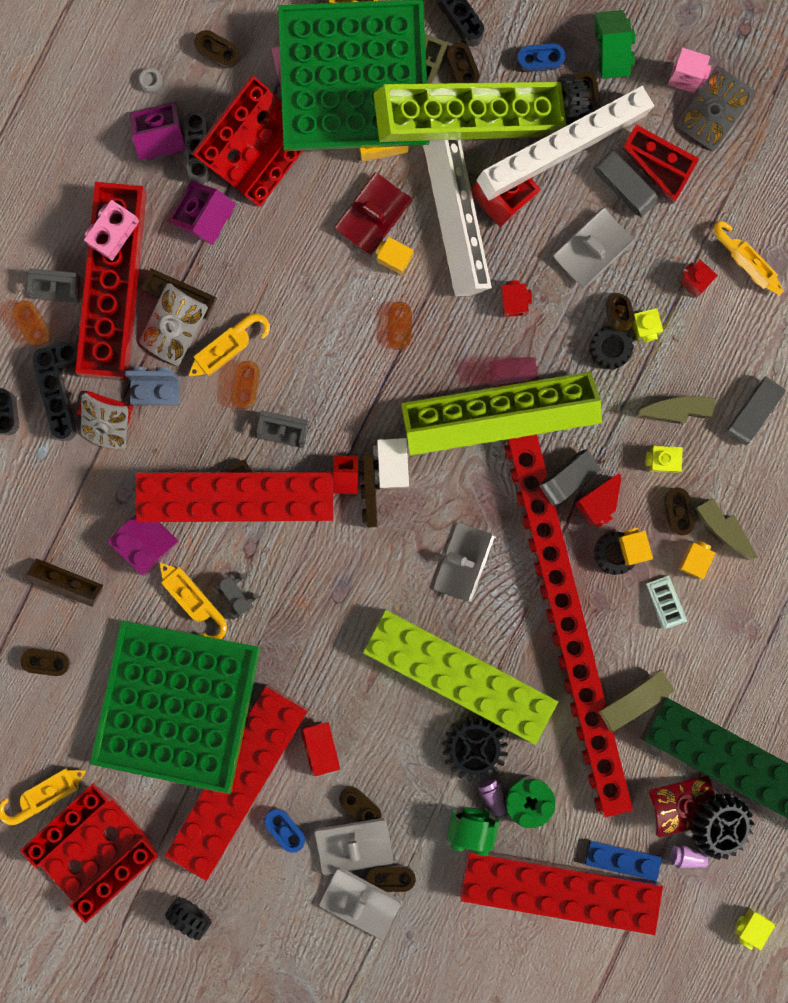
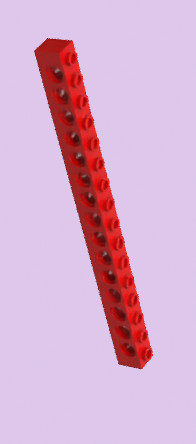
(620, 800)

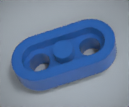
(540, 58)
(284, 830)

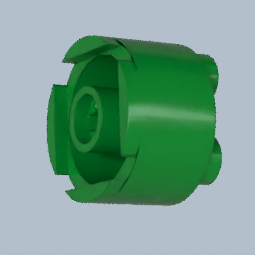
(516, 798)
(472, 830)

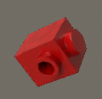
(697, 277)
(515, 299)
(345, 480)

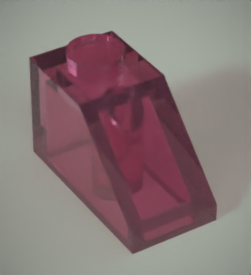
(512, 371)

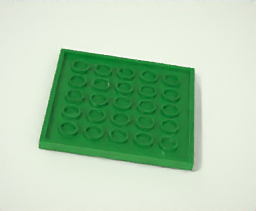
(336, 61)
(175, 706)

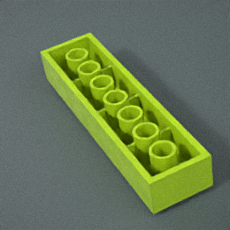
(468, 111)
(501, 413)
(460, 677)

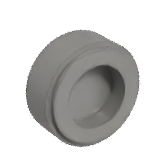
(150, 80)

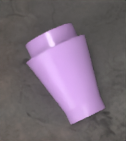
(492, 795)
(686, 857)

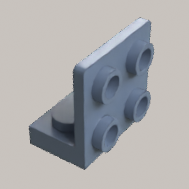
(154, 387)

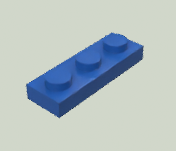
(623, 860)

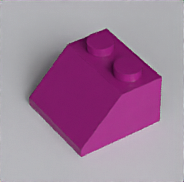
(157, 131)
(202, 212)
(143, 544)

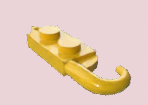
(748, 259)
(226, 346)
(191, 598)
(43, 795)

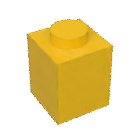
(394, 255)
(635, 546)
(697, 560)

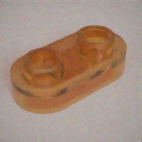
(31, 324)
(399, 325)
(245, 385)

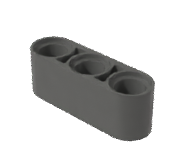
(192, 137)
(626, 183)
(755, 411)
(569, 477)

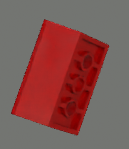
(259, 145)
(81, 836)

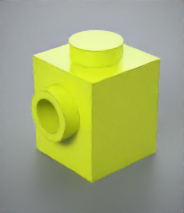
(647, 325)
(664, 459)
(754, 929)

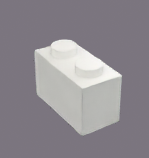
(392, 463)

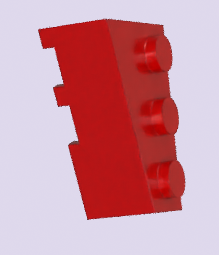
(661, 161)

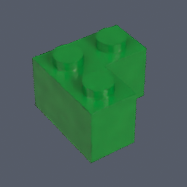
(614, 42)

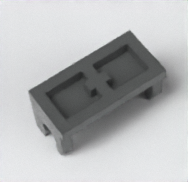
(53, 285)
(282, 429)

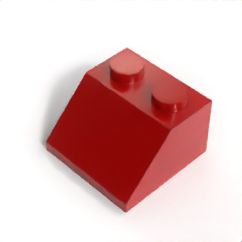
(507, 204)
(600, 502)

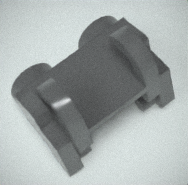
(235, 596)

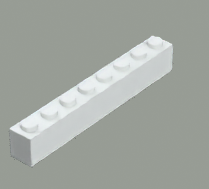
(565, 143)
(457, 217)

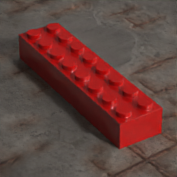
(111, 290)
(234, 496)
(220, 814)
(562, 891)

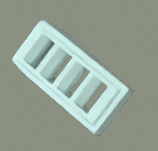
(674, 599)

